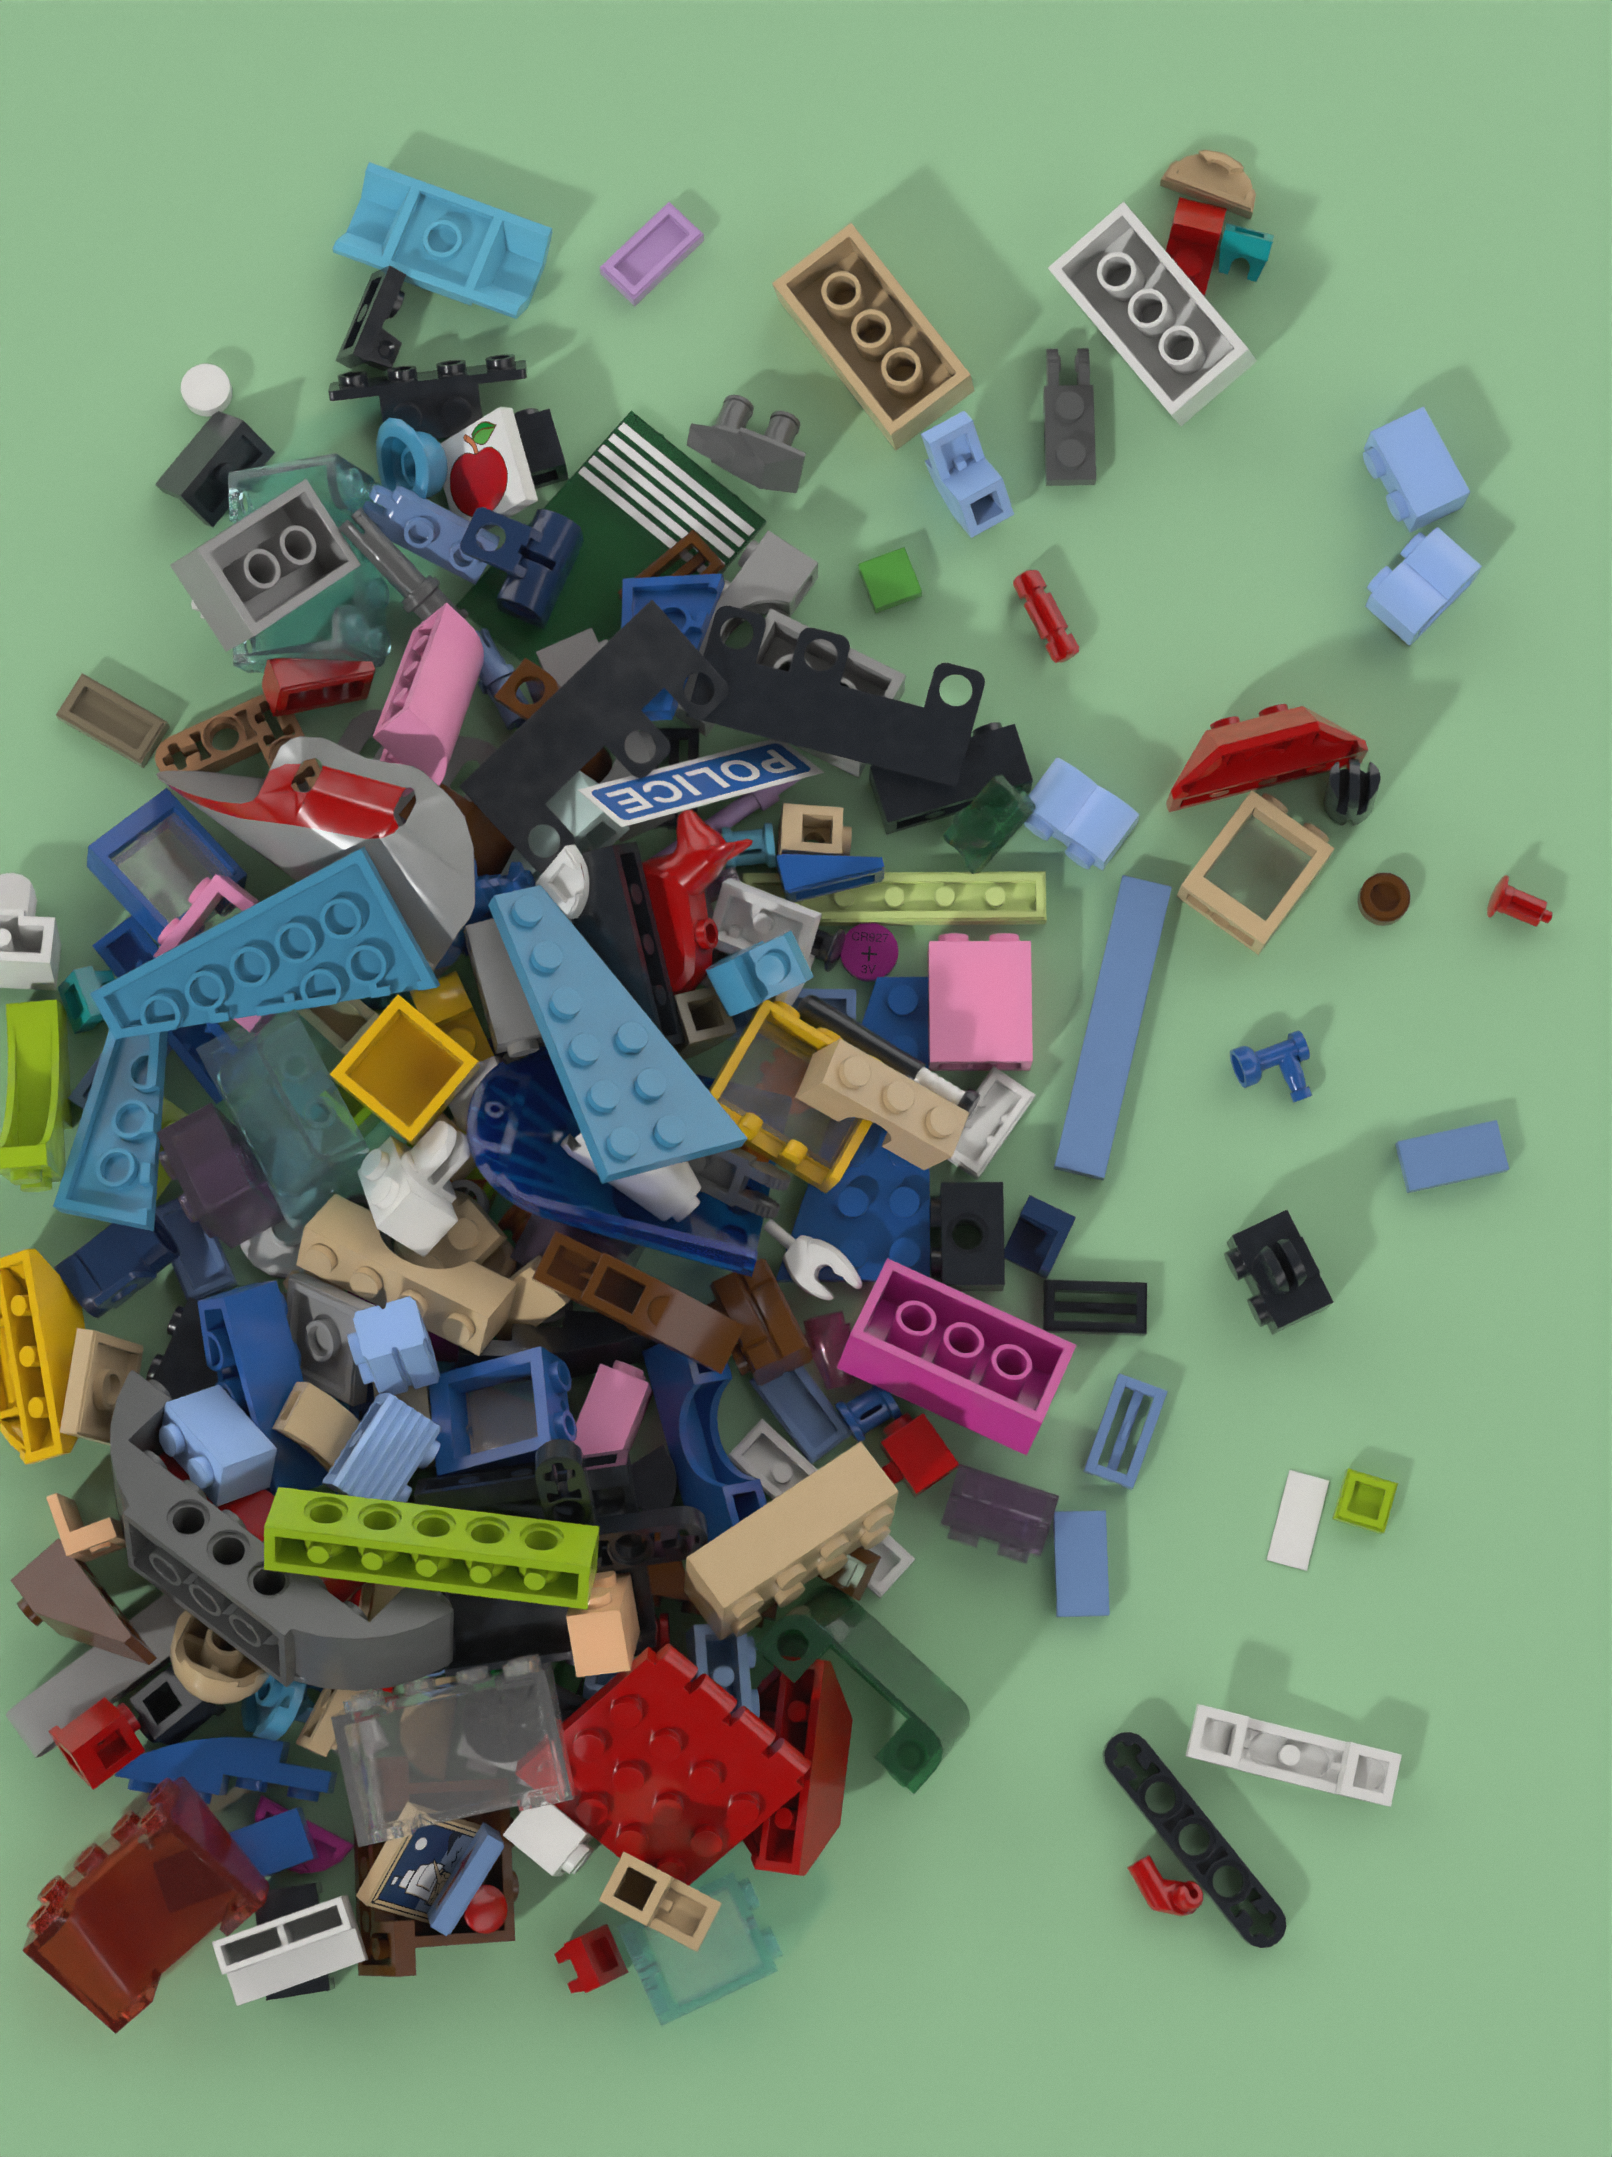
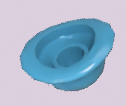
(410, 459)

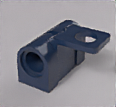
(533, 556)
(117, 1265)

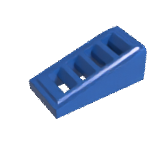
(820, 875)

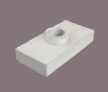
(991, 1122)

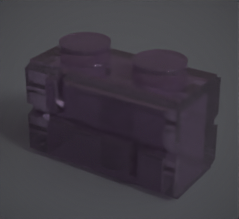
(998, 1513)

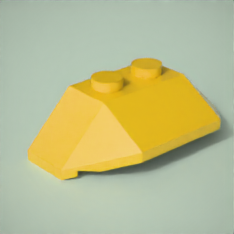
(35, 1355)

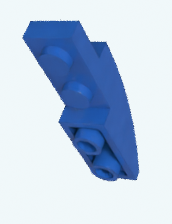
(212, 1761)

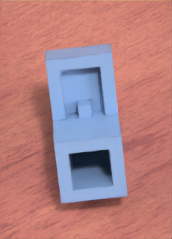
(964, 476)

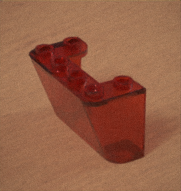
(142, 1903)

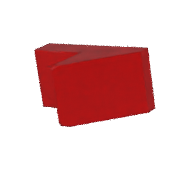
(1195, 239)

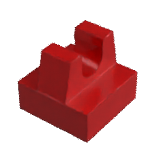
(593, 1958)

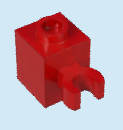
(916, 1454)

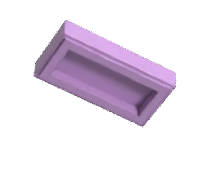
(651, 254)

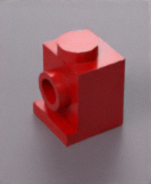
(99, 1741)

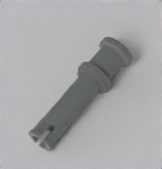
(419, 593)

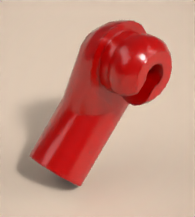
(1165, 1894)

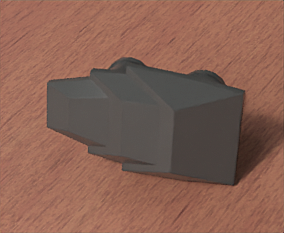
(753, 457)

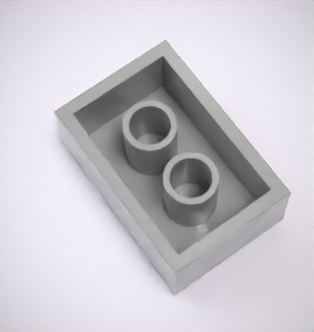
(265, 565)
(859, 671)

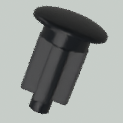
(828, 947)

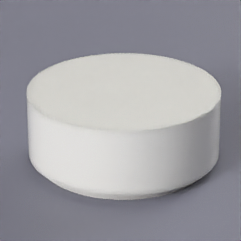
(206, 389)

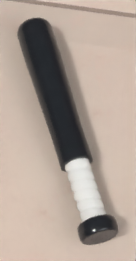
(822, 1014)

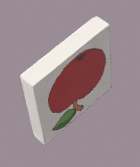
(488, 468)

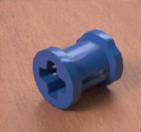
(868, 1411)

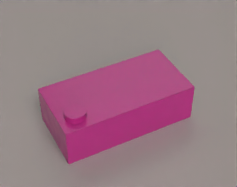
(956, 1356)

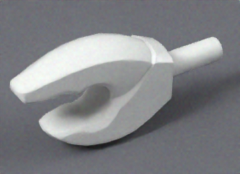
(807, 1257)

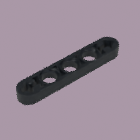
(1218, 1851)

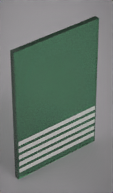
(632, 506)

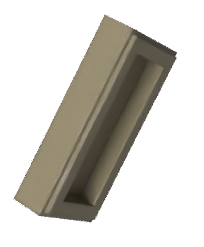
(112, 720)

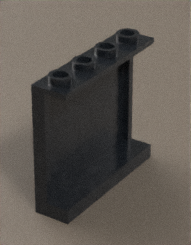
(501, 1629)

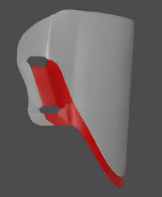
(351, 807)

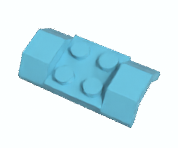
(446, 242)

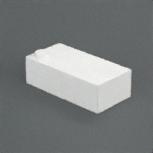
(1152, 314)

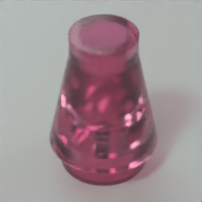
(827, 1340)

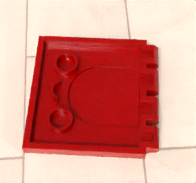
(671, 1769)

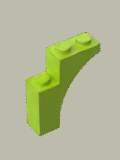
(36, 1095)

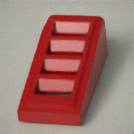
(312, 684)

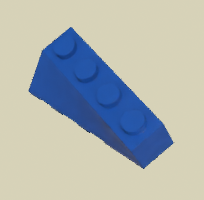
(257, 1367)

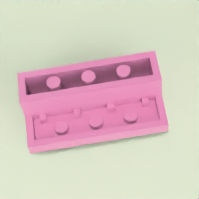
(431, 694)

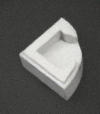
(567, 881)

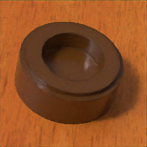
(1383, 899)

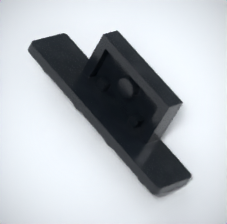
(434, 400)

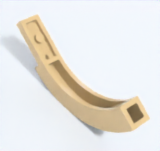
(323, 1429)

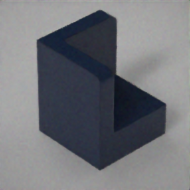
(1038, 1237)

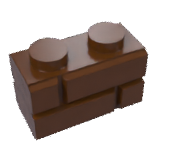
(771, 1334)

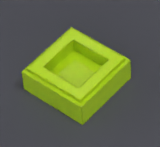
(1365, 1501)

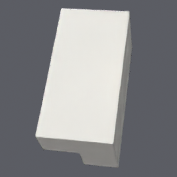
(291, 1950)

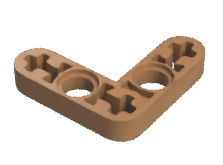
(253, 738)

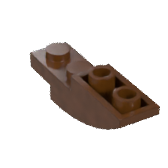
(638, 1302)

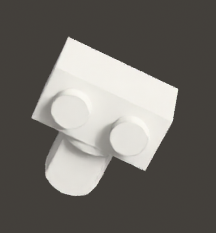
(27, 942)
(412, 1186)

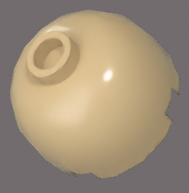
(211, 1665)

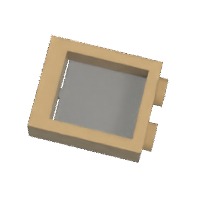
(1256, 870)

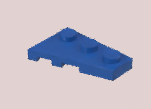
(688, 604)

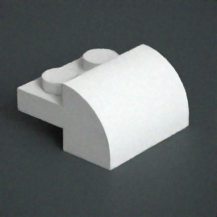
(752, 915)

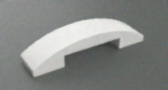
(1293, 1755)

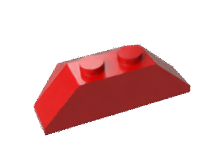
(1262, 754)
(819, 1725)

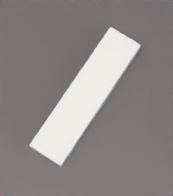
(780, 1467)

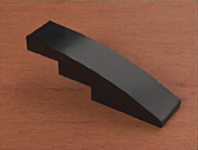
(581, 1343)

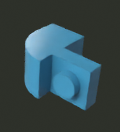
(759, 973)

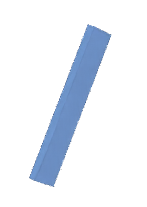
(1112, 1028)

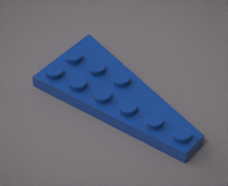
(882, 1199)

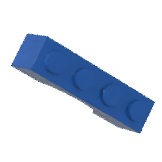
(688, 1411)

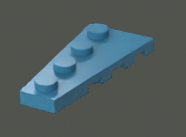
(117, 1142)

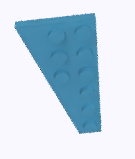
(296, 950)
(619, 1072)

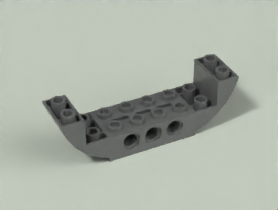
(218, 1575)

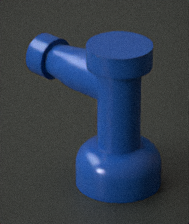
(1287, 1054)

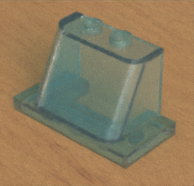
(288, 1114)

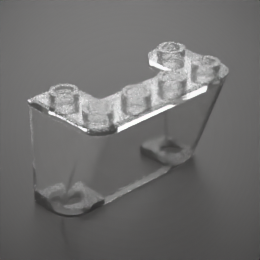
(453, 1749)

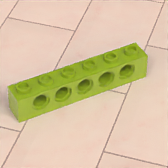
(431, 1548)

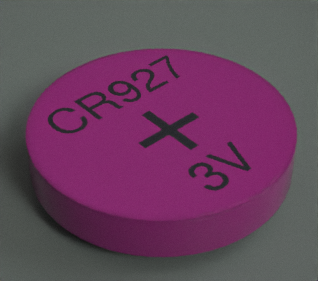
(869, 952)

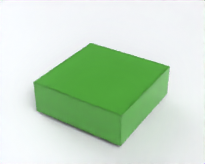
(889, 580)

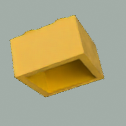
(405, 1070)

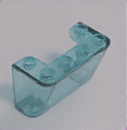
(347, 616)

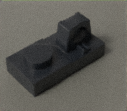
(366, 339)

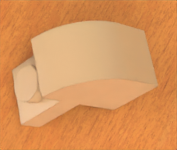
(660, 1901)

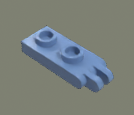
(427, 530)

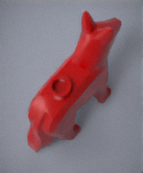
(678, 898)

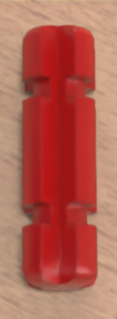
(1045, 616)

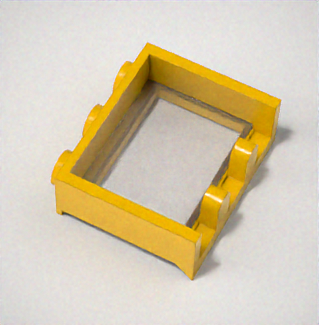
(760, 1092)

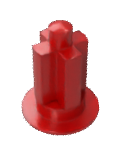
(1517, 904)
(486, 1910)

